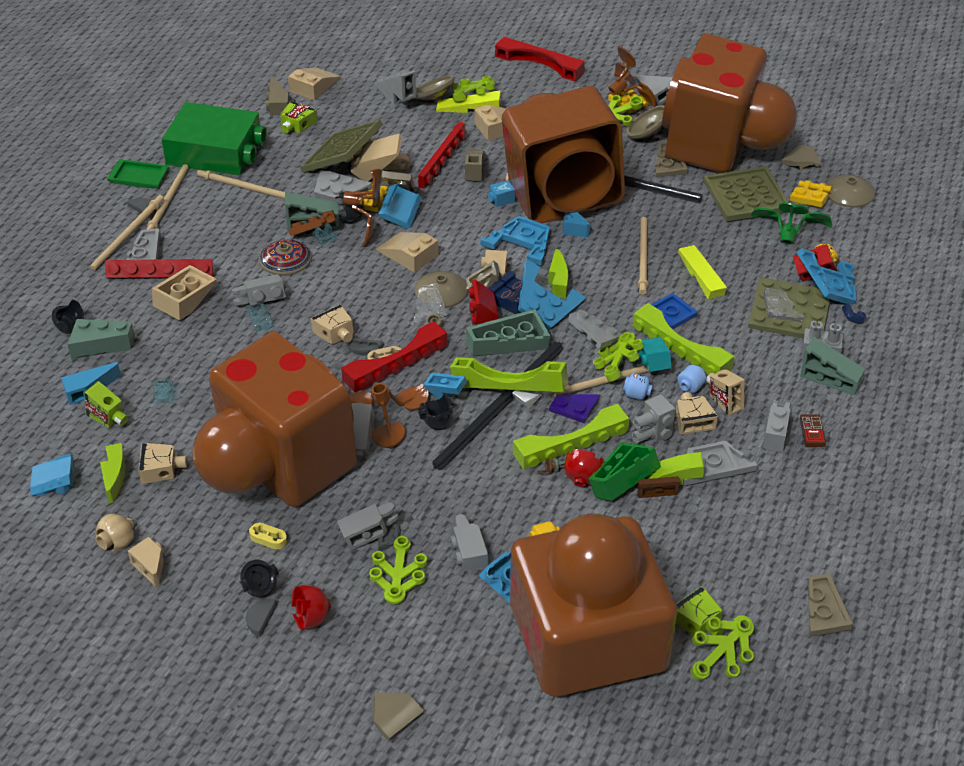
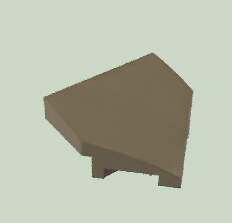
(801, 156)
(486, 275)
(394, 712)

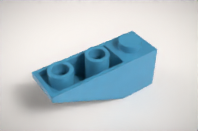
(78, 383)

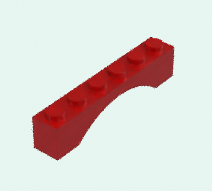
(566, 66)
(362, 373)

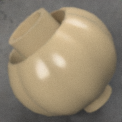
(114, 530)

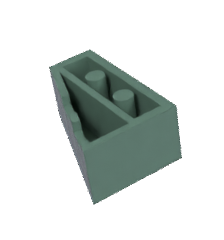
(303, 207)
(100, 336)
(831, 368)

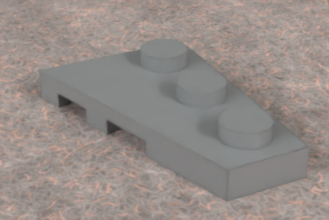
(146, 245)

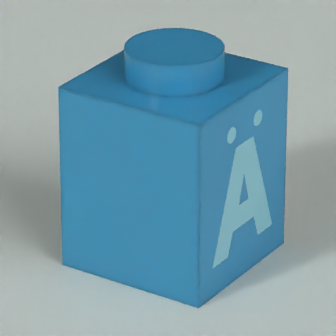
(501, 193)

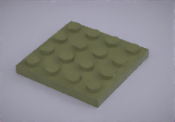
(341, 146)
(743, 191)
(807, 300)

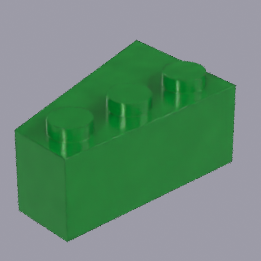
(623, 470)

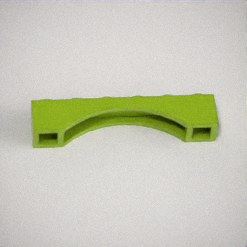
(709, 358)
(548, 377)
(536, 449)

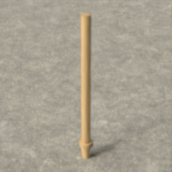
(210, 175)
(153, 205)
(153, 224)
(643, 283)
(601, 380)

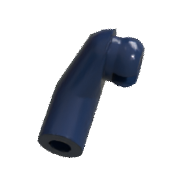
(853, 317)

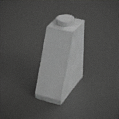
(363, 427)

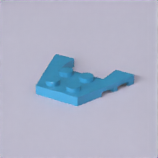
(523, 233)
(831, 283)
(548, 306)

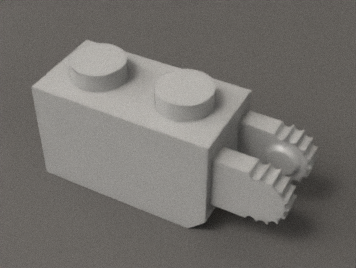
(260, 290)
(777, 427)
(367, 524)
(469, 544)

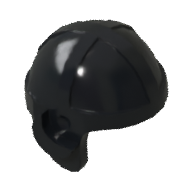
(351, 213)
(66, 316)
(437, 413)
(258, 578)

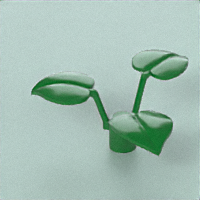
(789, 232)

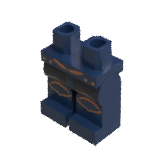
(507, 292)

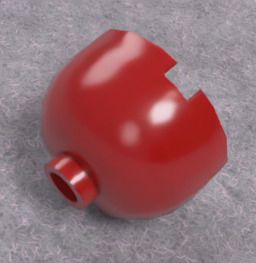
(581, 465)
(312, 604)

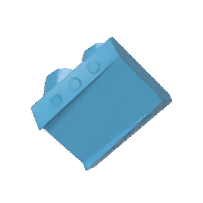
(400, 206)
(53, 476)
(498, 575)

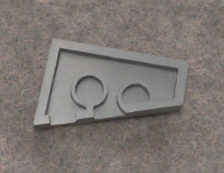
(595, 329)

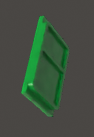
(138, 174)

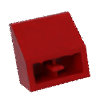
(482, 304)

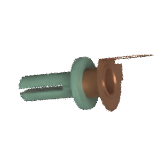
(554, 464)

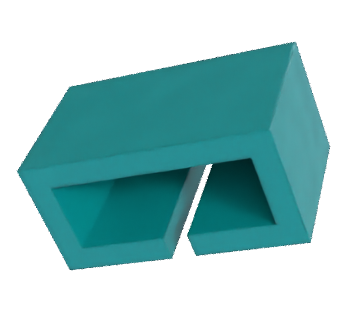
(655, 354)

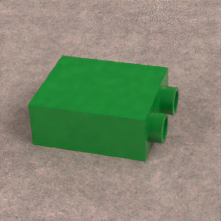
(213, 138)

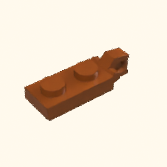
(313, 222)

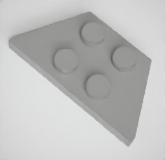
(331, 184)
(720, 461)

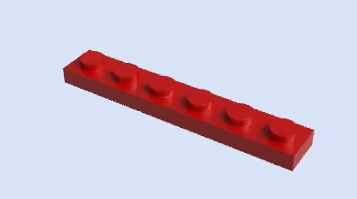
(440, 156)
(154, 267)

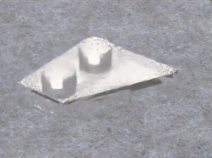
(429, 302)
(780, 306)

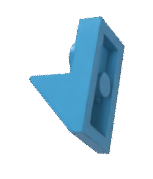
(575, 225)
(442, 384)

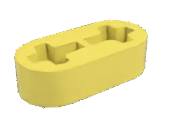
(268, 536)

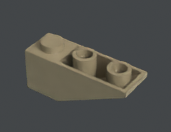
(276, 97)
(474, 164)

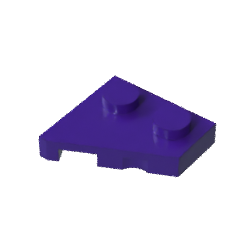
(574, 405)

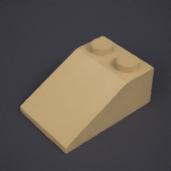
(311, 82)
(489, 121)
(375, 155)
(410, 249)
(182, 292)

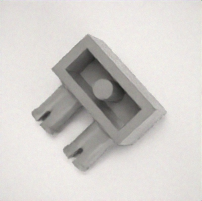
(832, 338)
(656, 420)

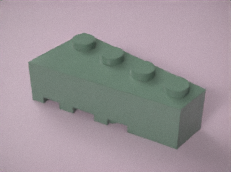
(508, 335)

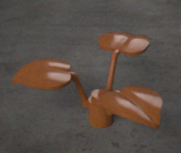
(623, 74)
(356, 198)
(391, 434)

